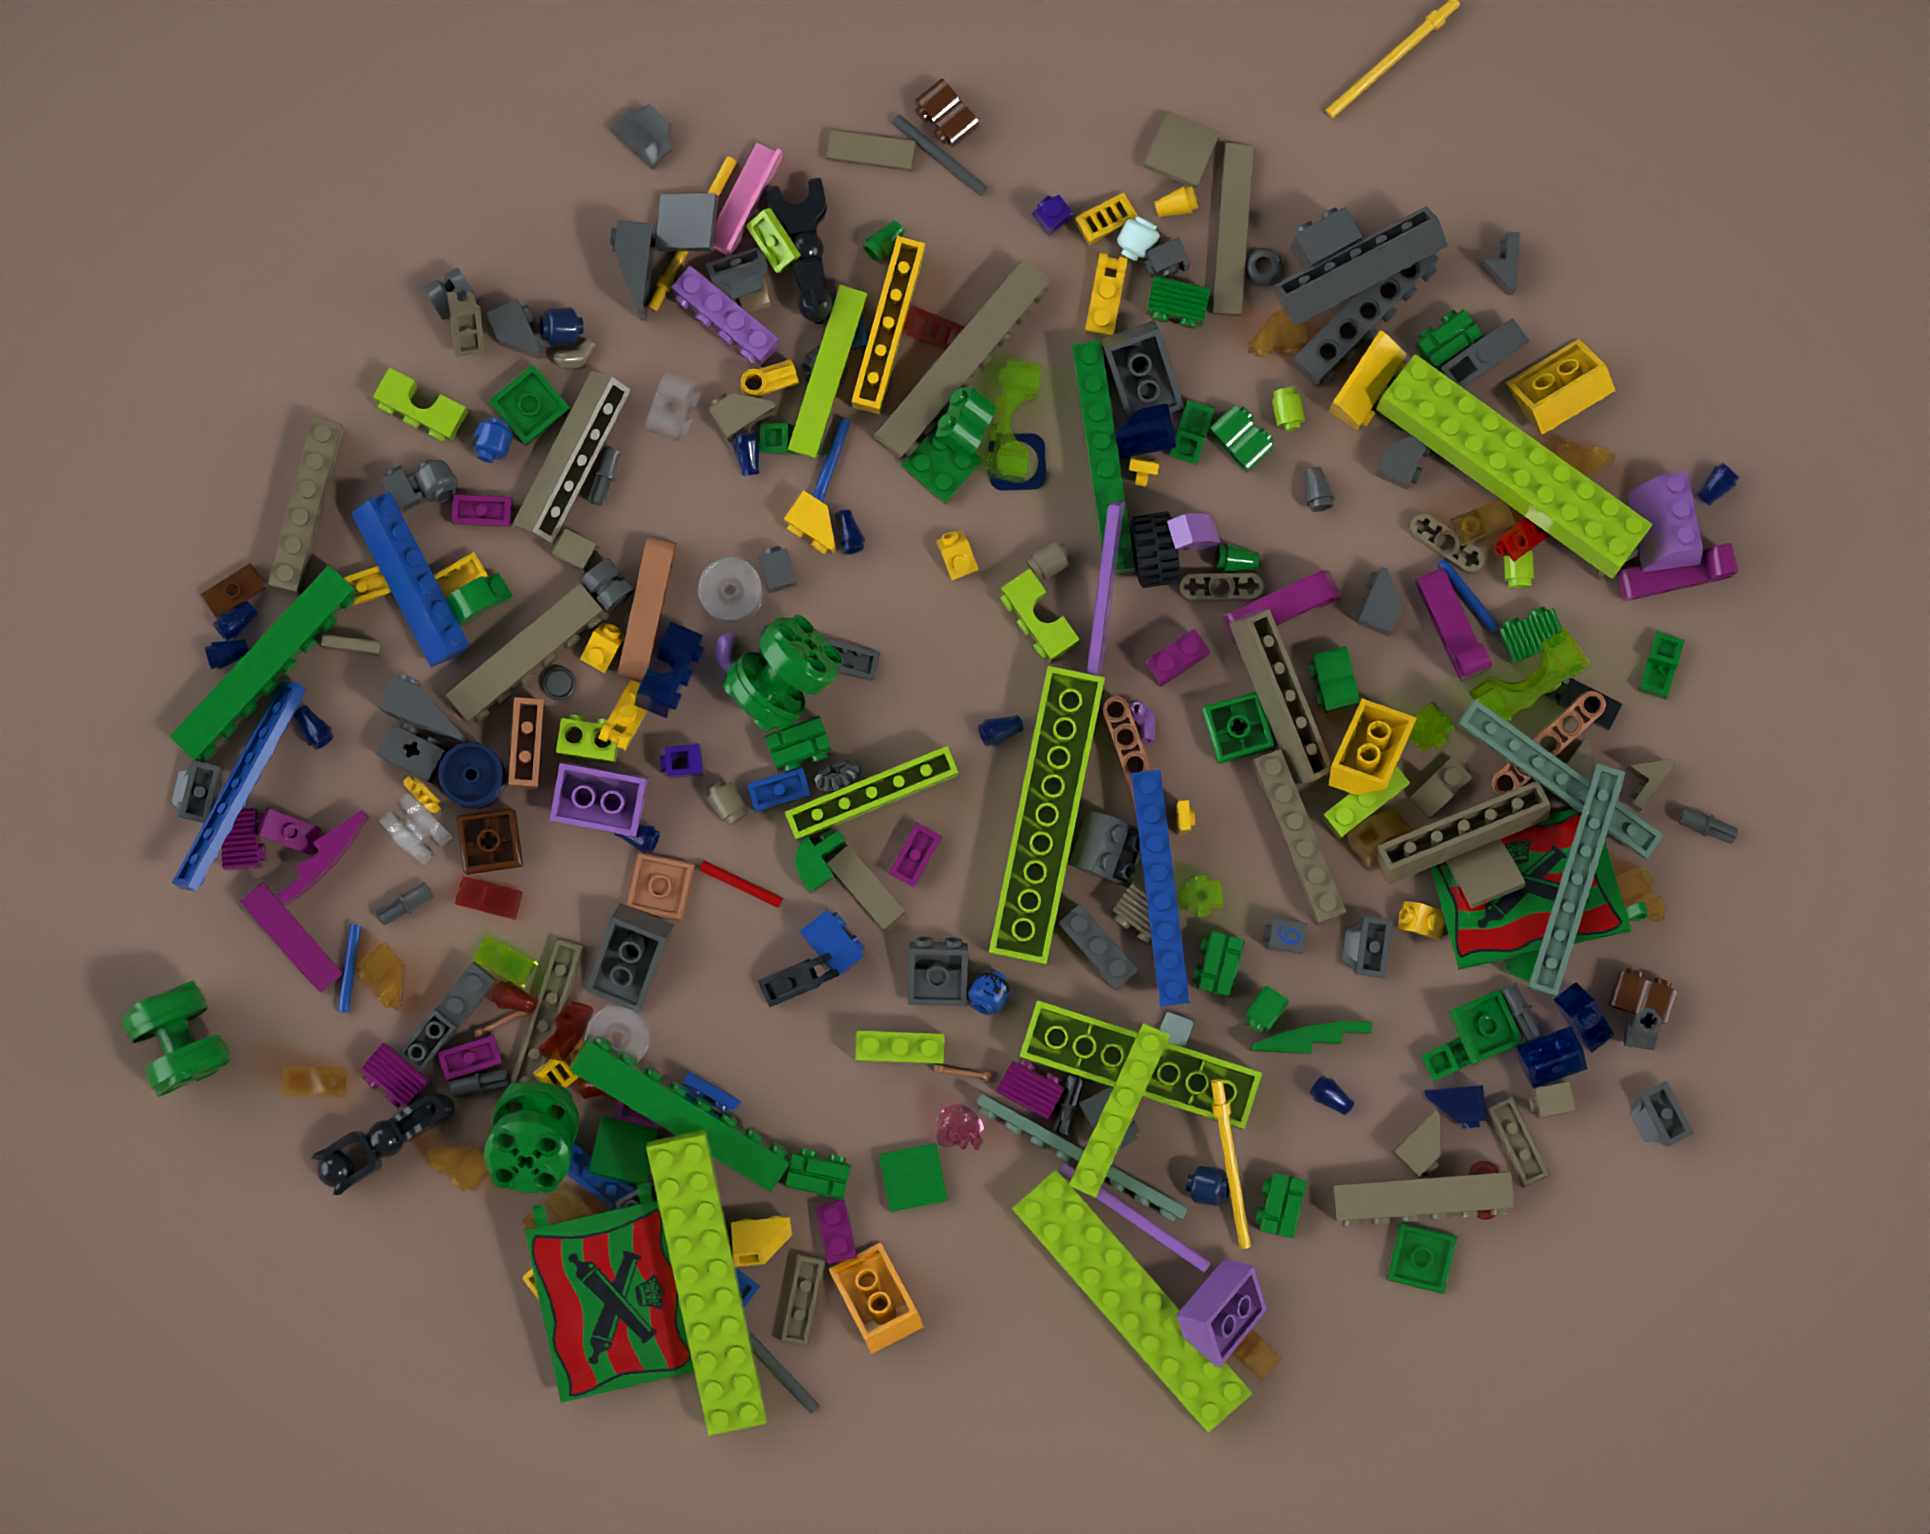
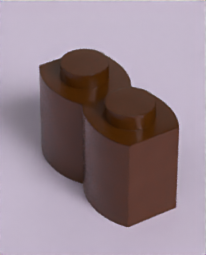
(946, 113)
(1634, 993)

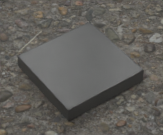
(686, 222)

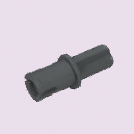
(603, 476)
(1708, 825)
(404, 904)
(1521, 1012)
(479, 1083)
(1068, 1105)

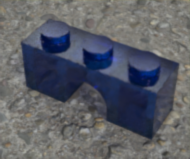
(660, 691)

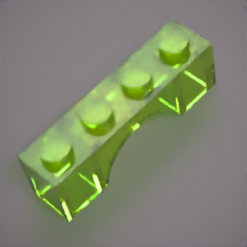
(1020, 386)
(1560, 660)

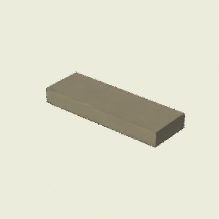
(871, 150)
(866, 887)
(1517, 1141)
(802, 1300)

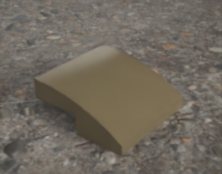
(1181, 149)
(1486, 873)

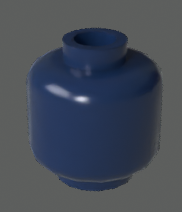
(561, 326)
(1208, 1186)

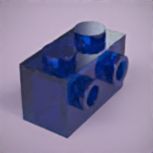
(1551, 1057)

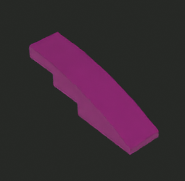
(331, 849)
(291, 937)

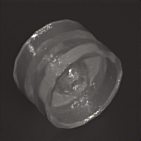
(733, 608)
(415, 829)
(623, 1019)

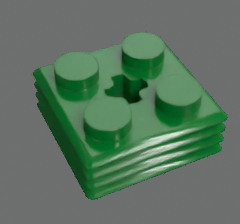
(1228, 744)

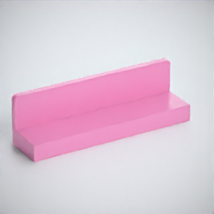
(745, 198)

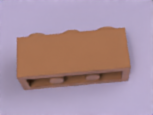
(525, 743)

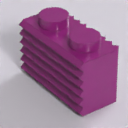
(1177, 657)
(242, 845)
(394, 1075)
(1030, 1089)

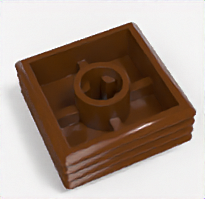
(474, 829)

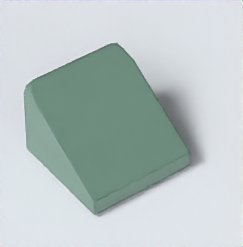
(1178, 1028)

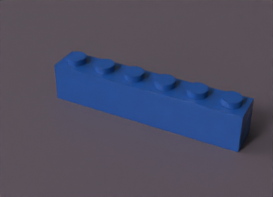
(410, 579)

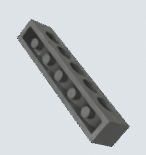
(1309, 358)

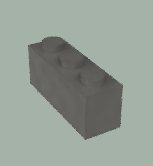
(1097, 947)

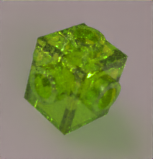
(1431, 728)
(1212, 891)

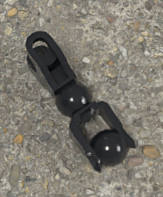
(801, 225)
(381, 1141)

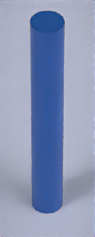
(831, 458)
(1469, 597)
(349, 968)

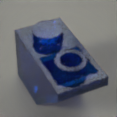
(1146, 432)
(1584, 1016)

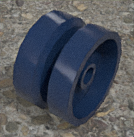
(484, 788)

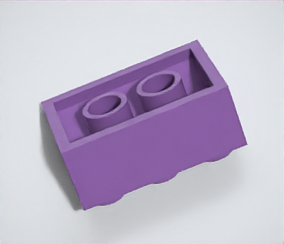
(1675, 532)
(599, 798)
(1223, 1311)

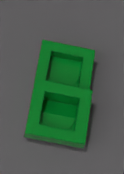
(1192, 431)
(776, 438)
(1661, 665)
(1446, 1059)

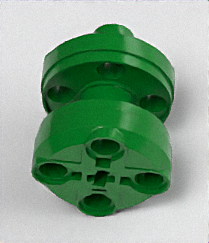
(773, 682)
(167, 1020)
(531, 1137)

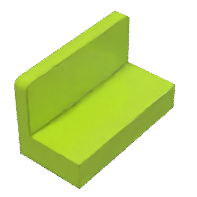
(773, 241)

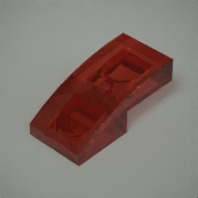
(488, 898)
(571, 1027)

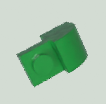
(477, 597)
(810, 861)

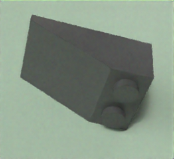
(635, 251)
(1141, 369)
(411, 704)
(629, 956)

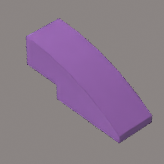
(1194, 531)

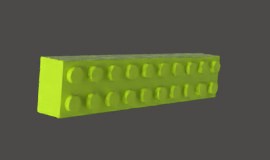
(1513, 466)
(1046, 816)
(706, 1282)
(1129, 1299)

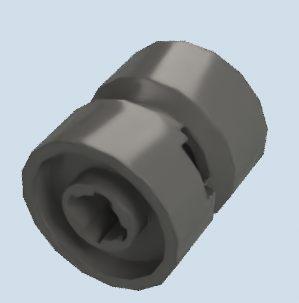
(438, 291)
(606, 584)

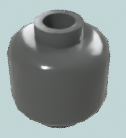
(436, 481)

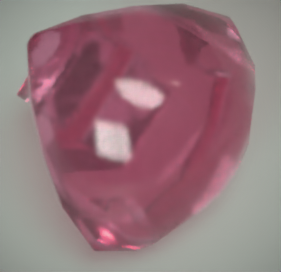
(958, 1126)

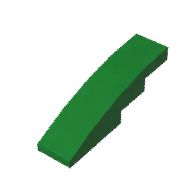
(1301, 1039)

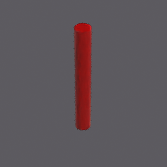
(741, 884)

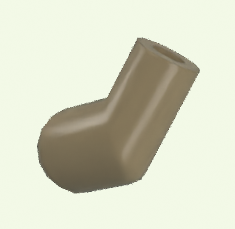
(574, 358)

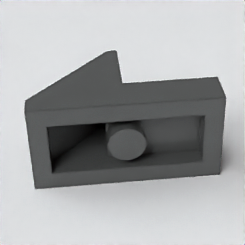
(1505, 271)

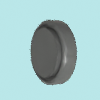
(559, 683)

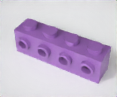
(726, 316)

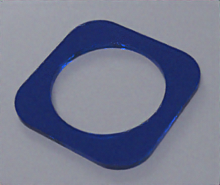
(1038, 478)

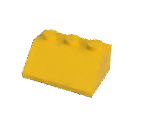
(1368, 382)
(1561, 386)
(1370, 748)

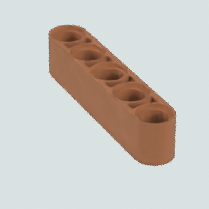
(647, 608)
(1561, 737)
(1127, 752)

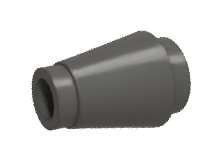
(1318, 491)

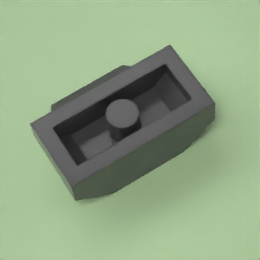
(645, 134)
(739, 273)
(197, 791)
(1368, 946)
(1660, 1116)

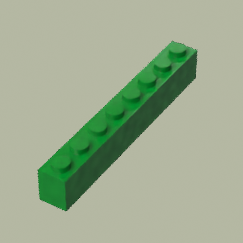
(1101, 444)
(264, 664)
(679, 1112)

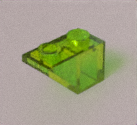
(505, 961)

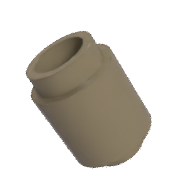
(1049, 560)
(727, 802)

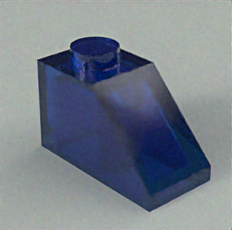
(1459, 1104)

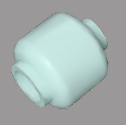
(1137, 238)

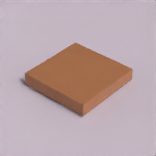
(660, 886)

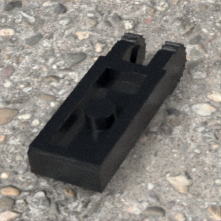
(1574, 689)
(795, 980)

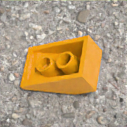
(876, 1298)

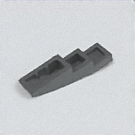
(856, 660)

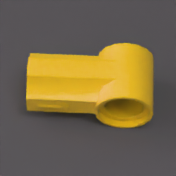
(771, 377)

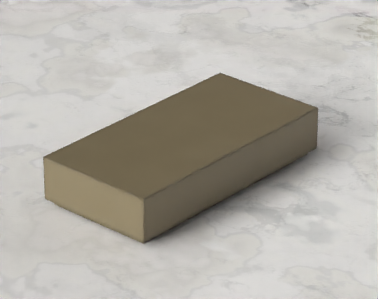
(352, 645)

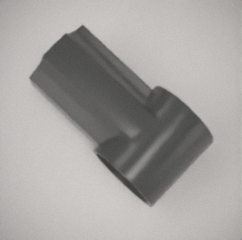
(1643, 1030)

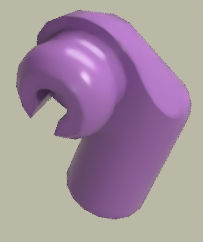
(724, 650)
(1145, 720)

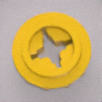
(422, 793)

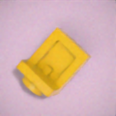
(957, 554)
(603, 646)
(1421, 920)

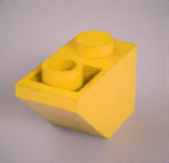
(811, 519)
(758, 1240)

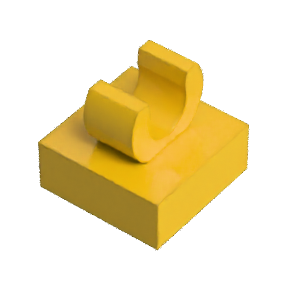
(1143, 466)

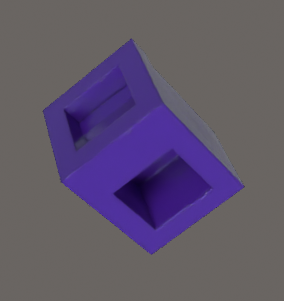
(1052, 214)
(691, 753)

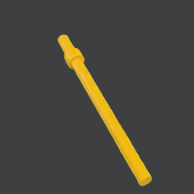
(1433, 21)
(666, 281)
(1222, 1110)

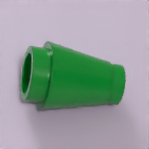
(882, 242)
(1235, 558)

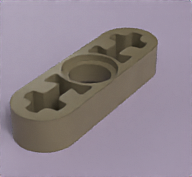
(1446, 531)
(1243, 593)

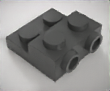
(938, 972)

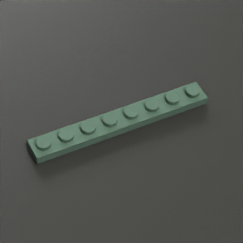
(1554, 774)
(1576, 880)
(1068, 1152)

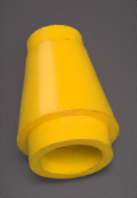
(1177, 202)

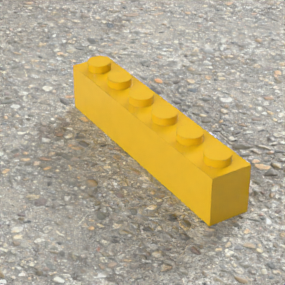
(888, 325)

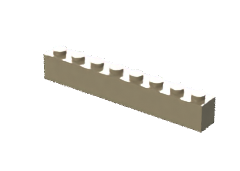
(961, 358)

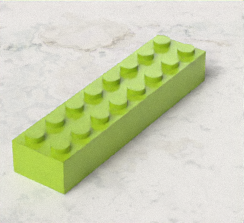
(1100, 1049)

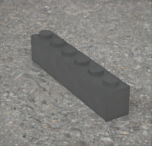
(1360, 265)

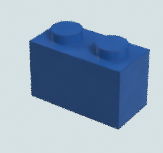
(827, 935)

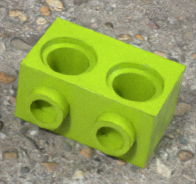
(586, 747)

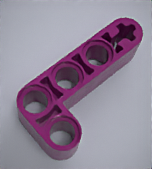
(1715, 565)
(1293, 600)
(1452, 625)

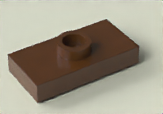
(233, 590)

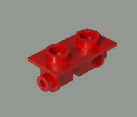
(1520, 539)

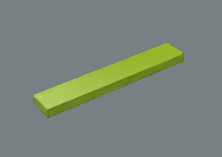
(827, 371)

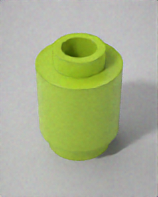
(1288, 409)
(1519, 572)

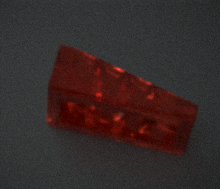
(926, 316)

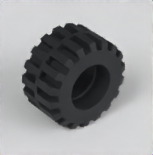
(1154, 550)

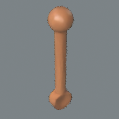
(480, 1032)
(986, 1076)

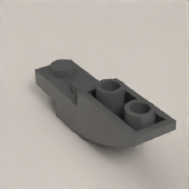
(1485, 354)
(447, 1017)

